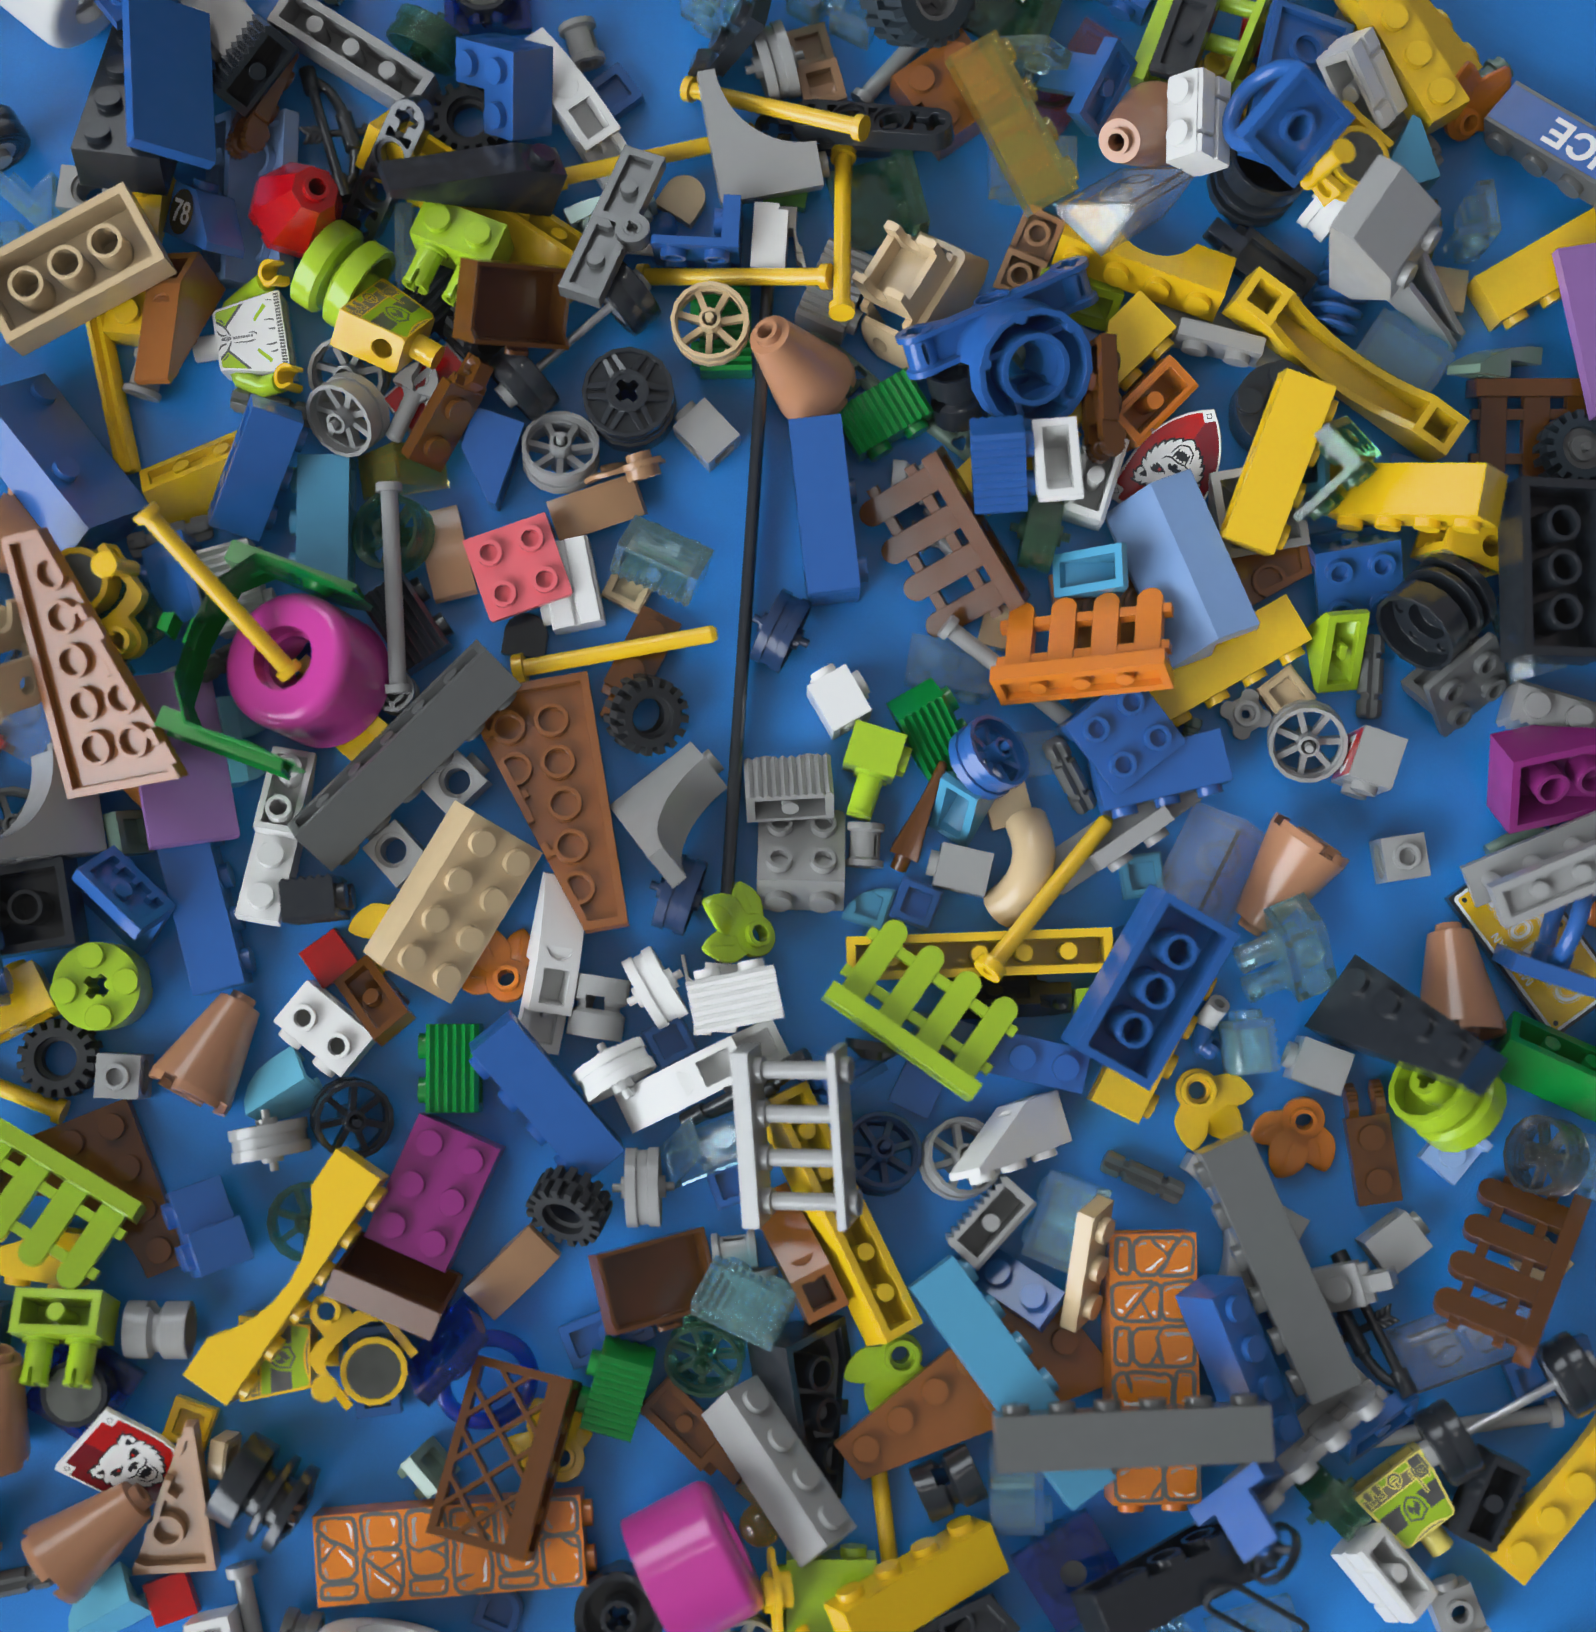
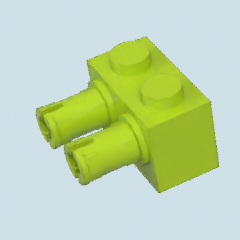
(445, 235)
(875, 759)
(67, 1317)

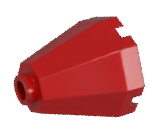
(294, 206)

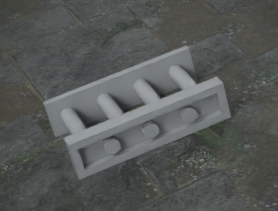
(1536, 872)
(758, 1157)

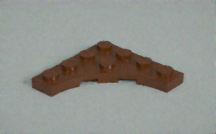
(116, 1150)

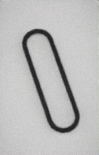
(1236, 1586)

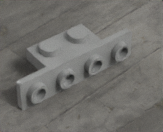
(1218, 339)
(1125, 834)

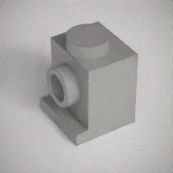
(1451, 1593)

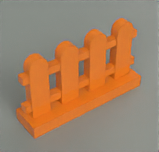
(1088, 671)

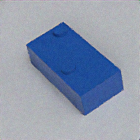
(62, 468)
(825, 510)
(1150, 986)

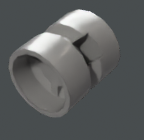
(594, 1022)
(156, 1329)

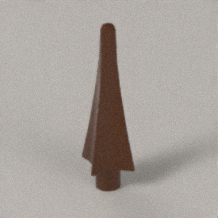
(911, 837)

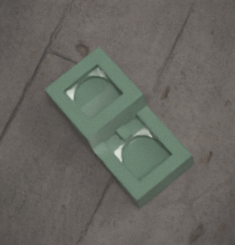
(1495, 362)

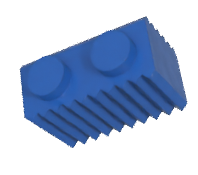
(999, 464)

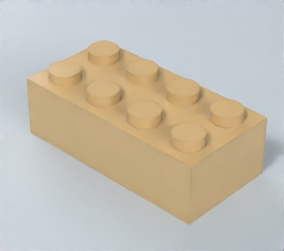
(78, 268)
(452, 902)

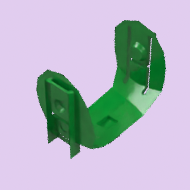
(252, 570)

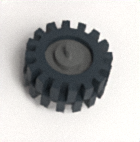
(1567, 447)

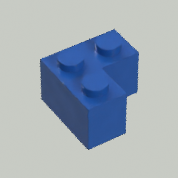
(514, 81)
(206, 1228)

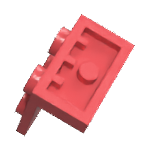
(518, 567)

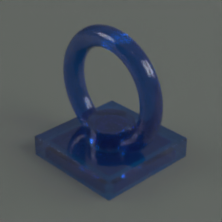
(452, 1356)

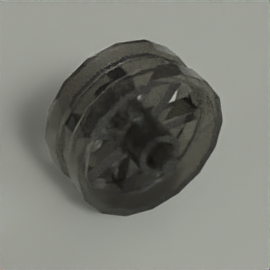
(1523, 1154)

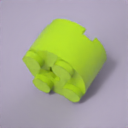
(77, 987)

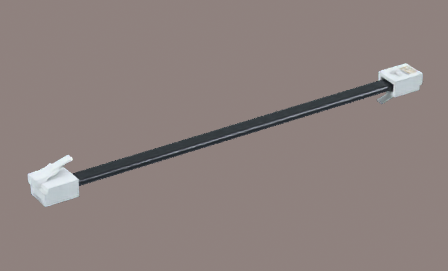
(768, 250)

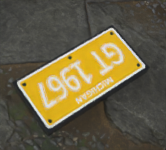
(1542, 1000)

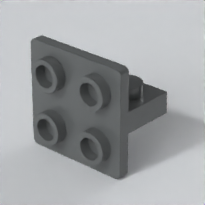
(1461, 686)

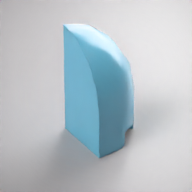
(281, 1087)
(109, 1604)

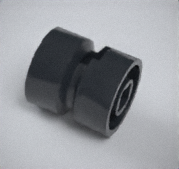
(954, 399)
(965, 1481)

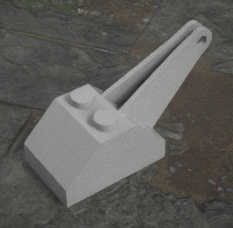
(1383, 248)

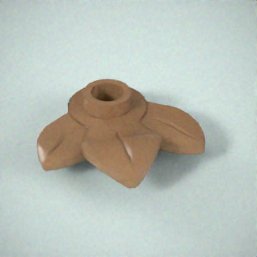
(636, 467)

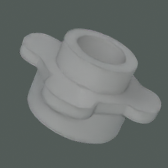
(1244, 726)

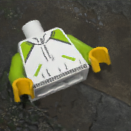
(254, 336)

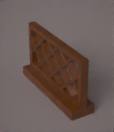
(540, 1469)

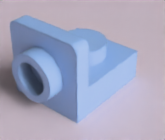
(1452, 1164)

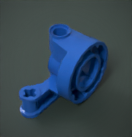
(997, 326)

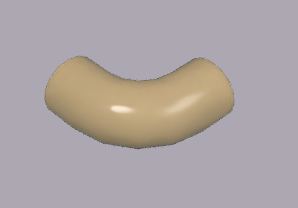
(1029, 867)

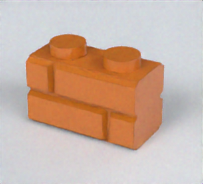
(1154, 399)

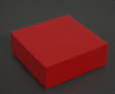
(328, 957)
(171, 1598)

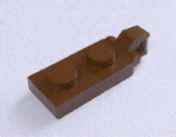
(448, 414)
(646, 624)
(682, 1423)

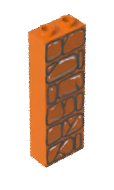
(1149, 1351)
(386, 1556)

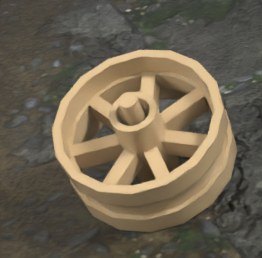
(710, 323)

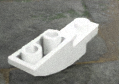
(580, 109)
(274, 849)
(553, 965)
(695, 1076)

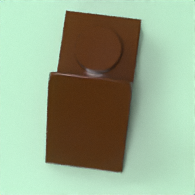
(375, 1000)

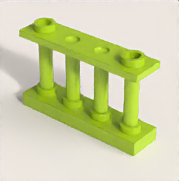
(1241, 51)

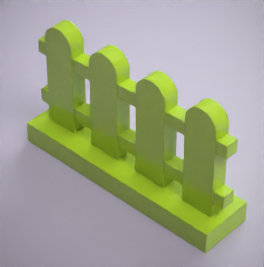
(936, 1029)
(64, 1206)

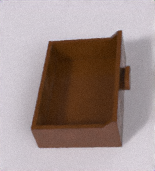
(510, 305)
(650, 1280)
(393, 1287)

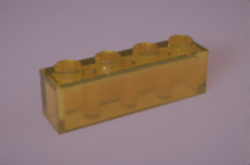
(1012, 124)

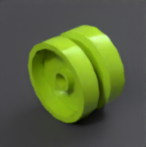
(338, 269)
(1445, 1114)

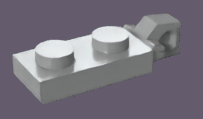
(1353, 1283)

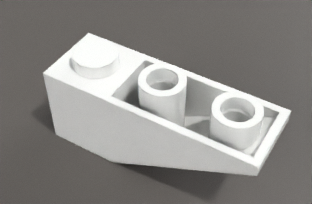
(1012, 1134)

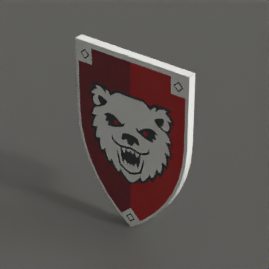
(1175, 446)
(116, 1452)

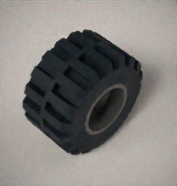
(917, 21)

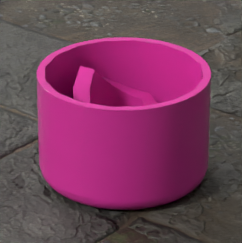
(339, 690)
(693, 1561)

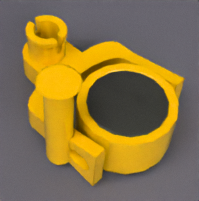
(1347, 159)
(100, 579)
(370, 1370)

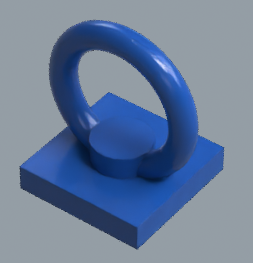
(1292, 121)
(1551, 962)

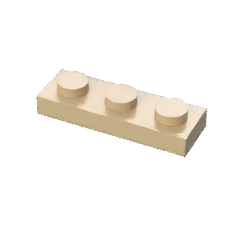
(1087, 1263)

